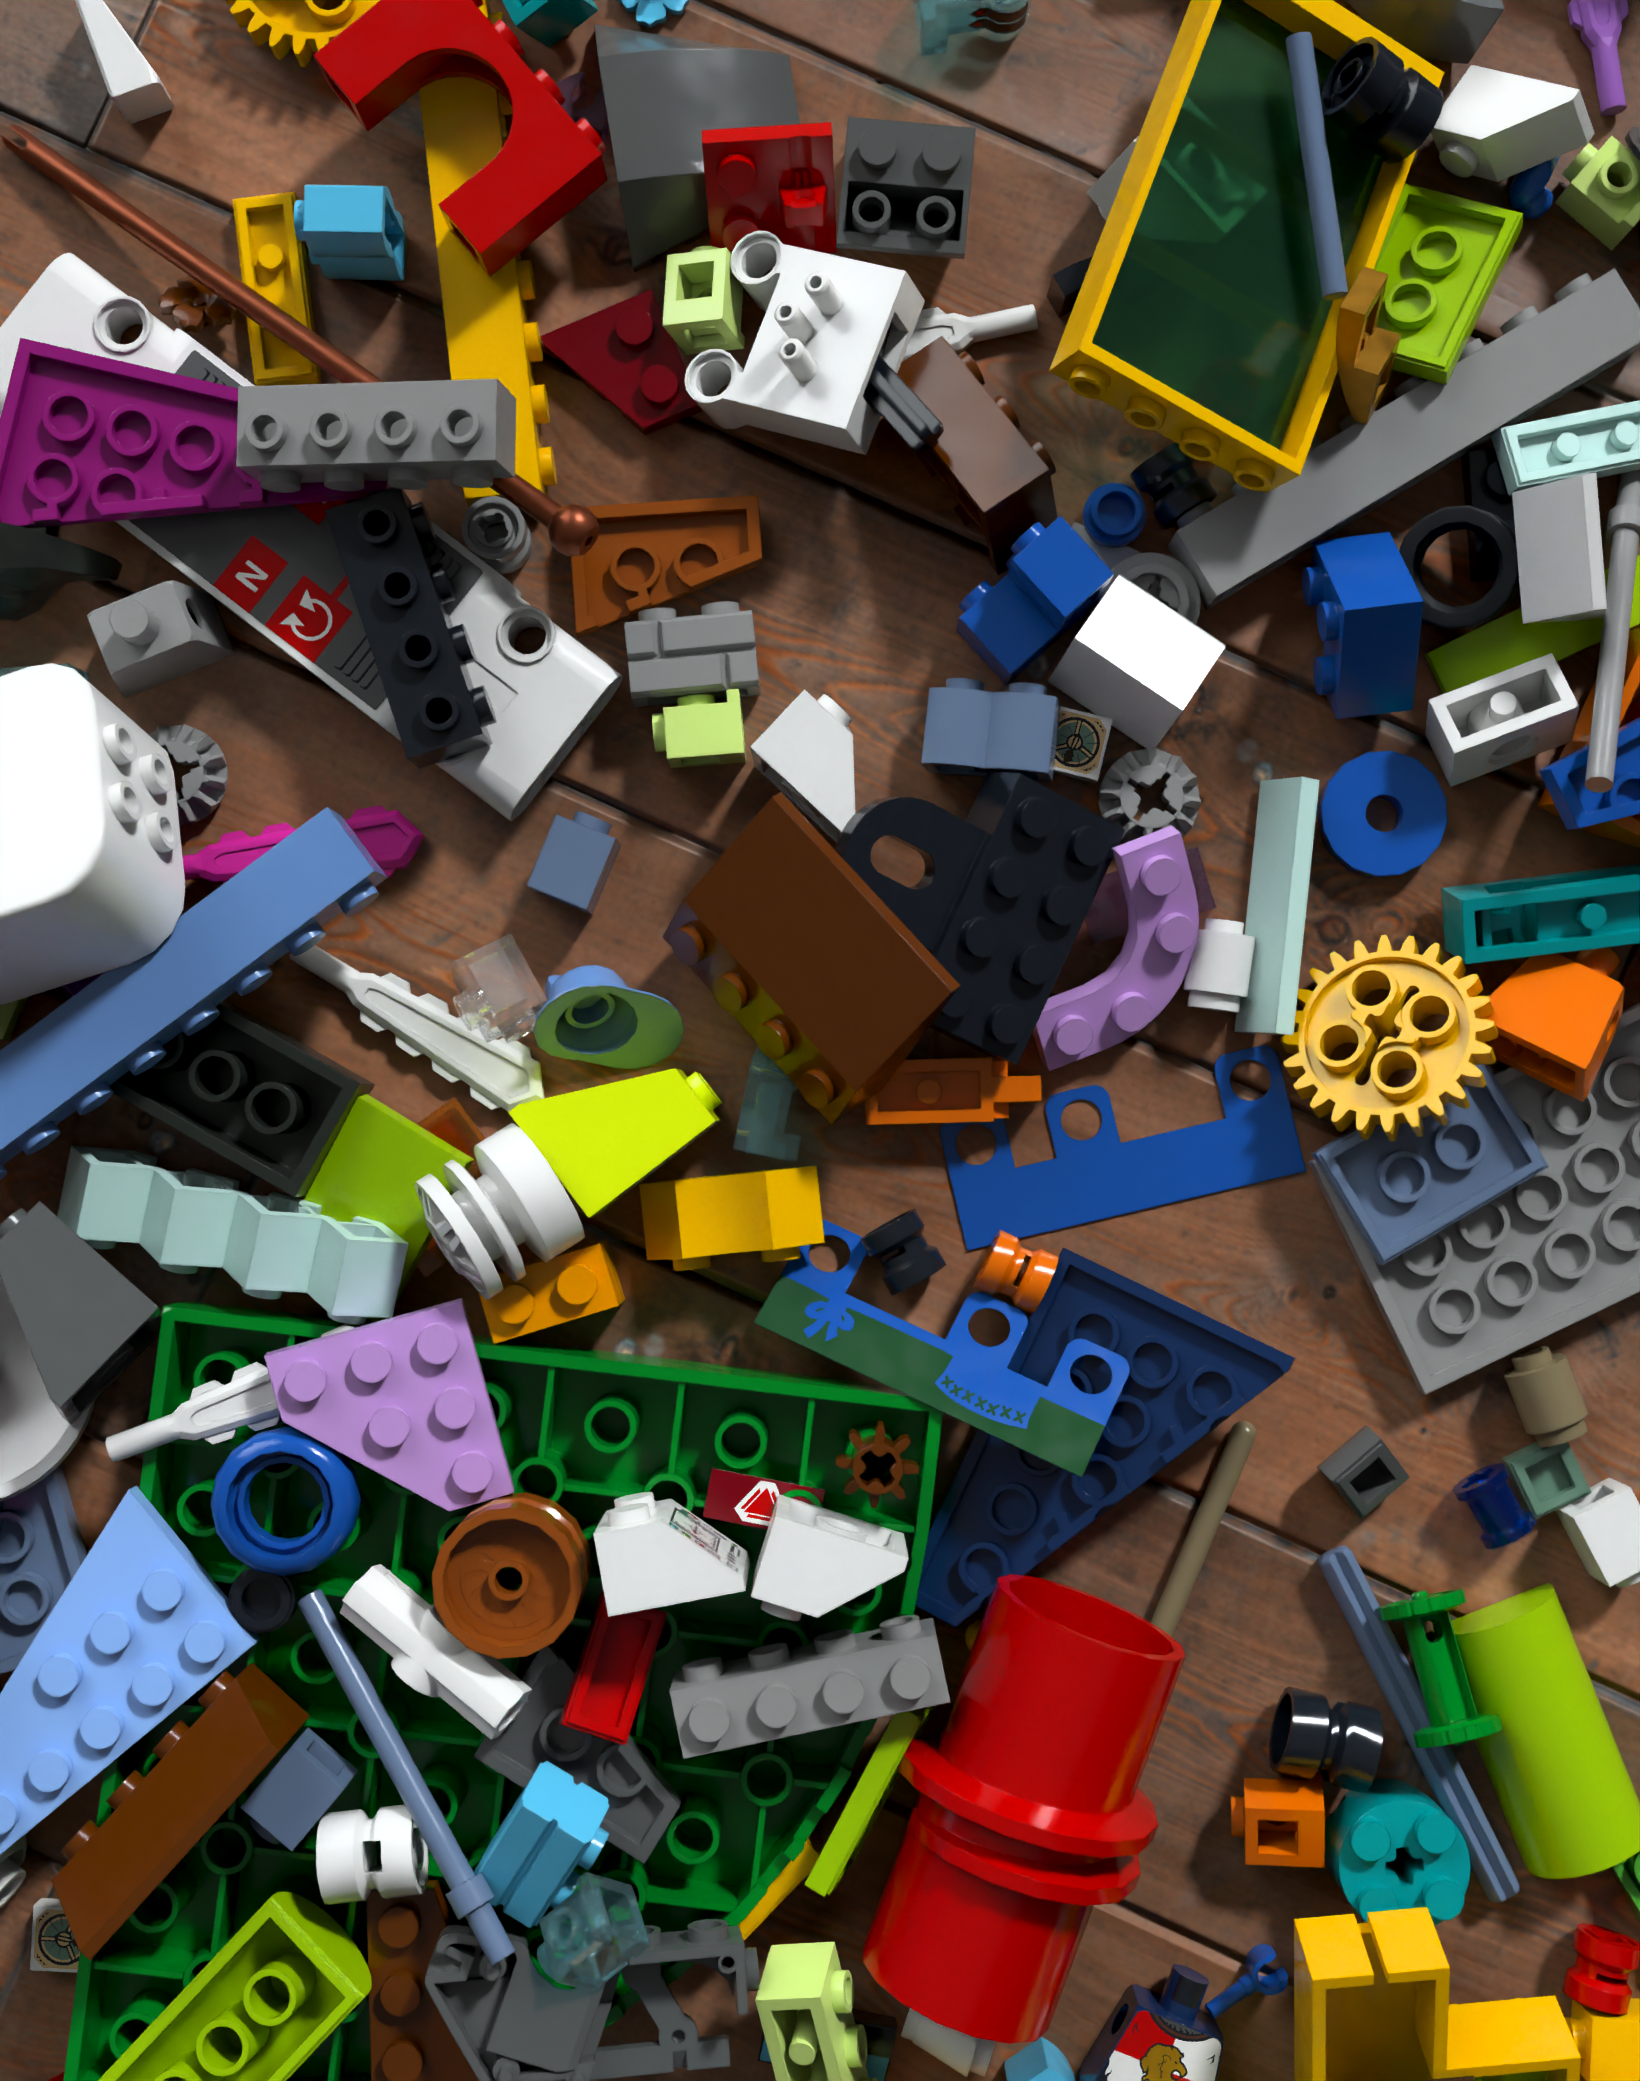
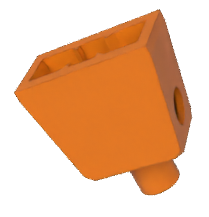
(1559, 1018)

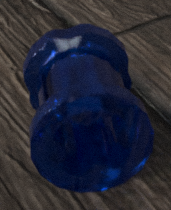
(1494, 1506)

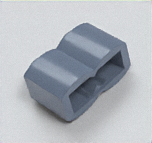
(991, 731)

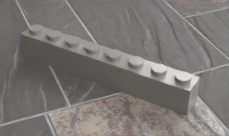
(1412, 436)

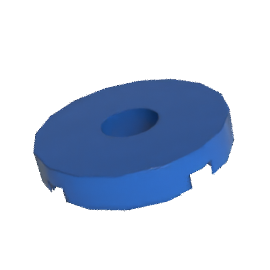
(1418, 806)

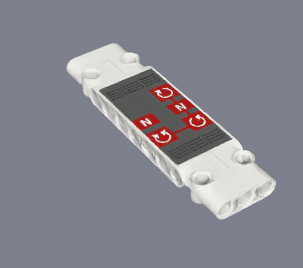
(289, 582)

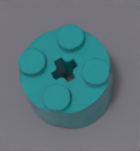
(1363, 1847)

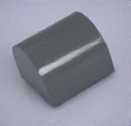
(1363, 1471)

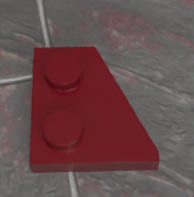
(628, 361)

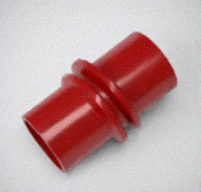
(1023, 1810)

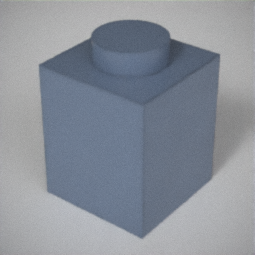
(575, 861)
(298, 1790)

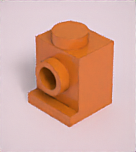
(1281, 1822)

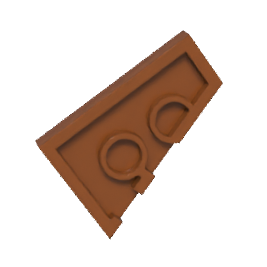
(661, 553)

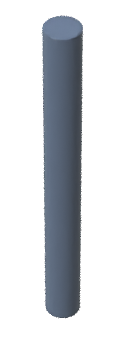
(1316, 166)

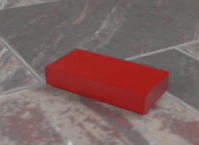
(612, 1672)

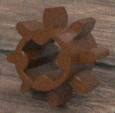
(874, 1482)

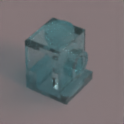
(580, 1940)

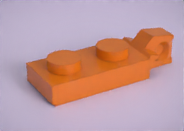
(950, 1092)

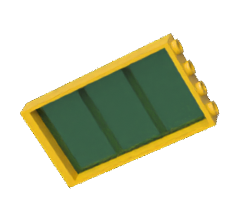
(1207, 269)

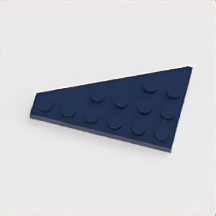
(1182, 1383)

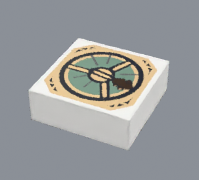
(1081, 744)
(52, 1939)

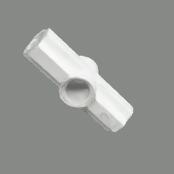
(431, 1656)

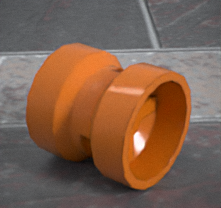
(1002, 1267)

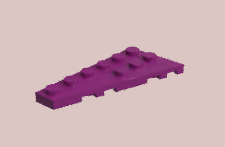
(123, 443)

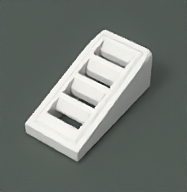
(125, 70)

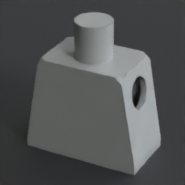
(155, 638)

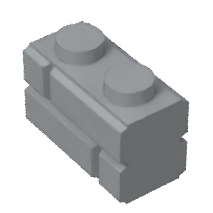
(691, 654)

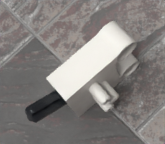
(822, 352)

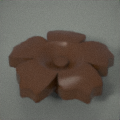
(195, 306)

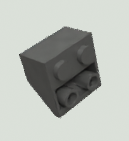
(906, 187)

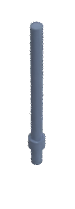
(468, 1892)

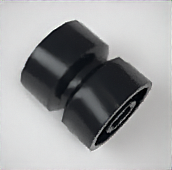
(1380, 100)
(1336, 1741)

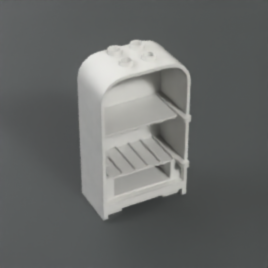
(83, 834)

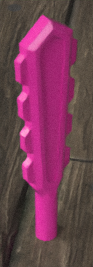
(384, 834)

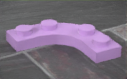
(1151, 962)

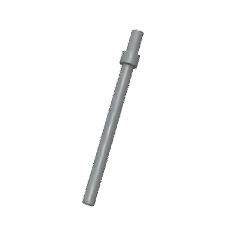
(1624, 537)

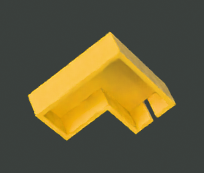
(1380, 2010)

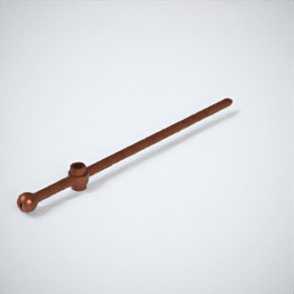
(570, 527)

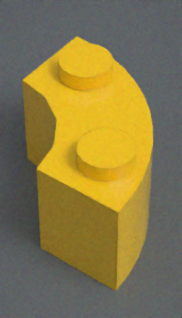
(732, 1214)

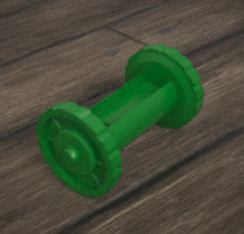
(1440, 1670)

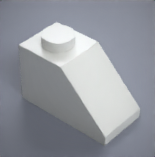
(1508, 124)

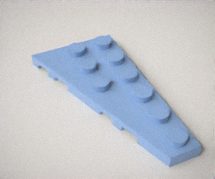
(109, 1663)

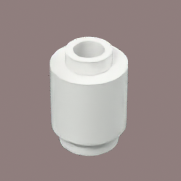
(1220, 966)

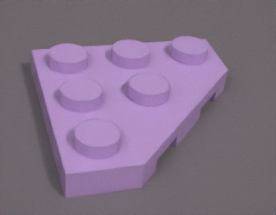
(401, 1402)

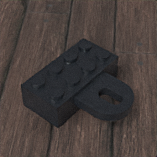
(994, 897)

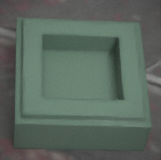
(1546, 1477)

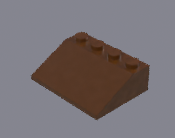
(809, 960)

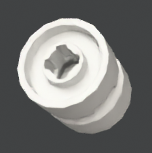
(349, 1855)

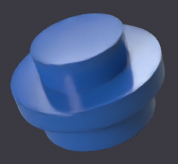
(1114, 515)

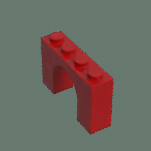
(547, 158)

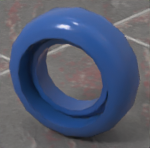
(241, 1531)

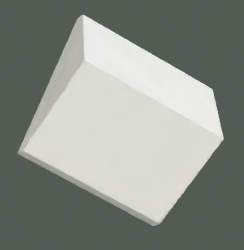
(1560, 551)
(1136, 662)

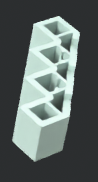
(257, 1239)

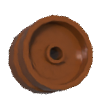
(521, 1613)

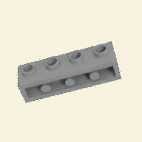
(377, 434)
(808, 1686)

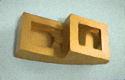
(1362, 349)

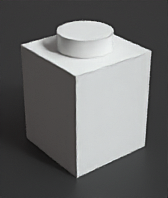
(1606, 1532)

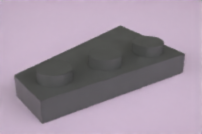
(635, 1789)

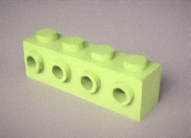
(809, 2016)

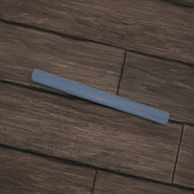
(1409, 1708)

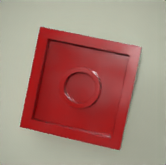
(772, 183)

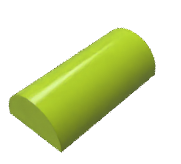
(1556, 1753)
(256, 2003)

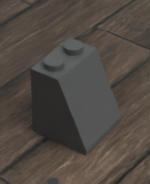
(73, 1308)

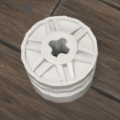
(491, 1216)

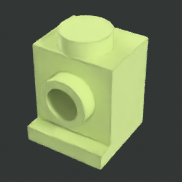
(1603, 191)
(703, 301)
(701, 731)

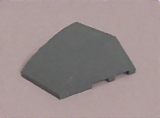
(658, 103)

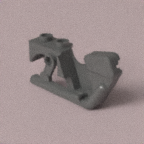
(529, 2030)

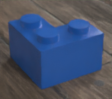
(1045, 593)
(1367, 623)

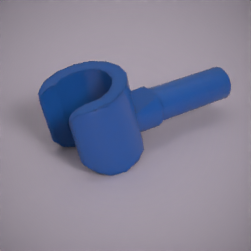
(1251, 1981)

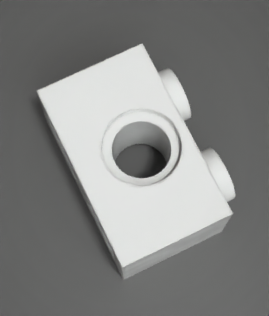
(1501, 719)

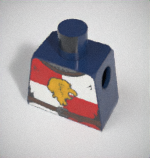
(1158, 2035)

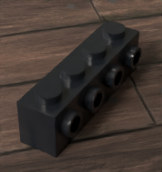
(410, 626)

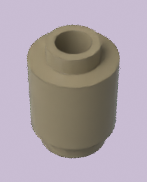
(1547, 1396)

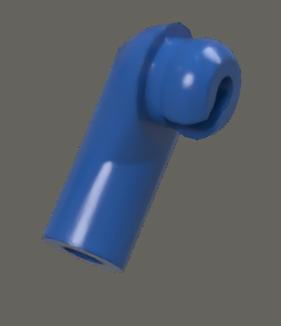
(1529, 190)

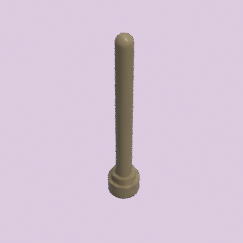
(1204, 1526)

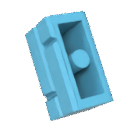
(541, 1844)

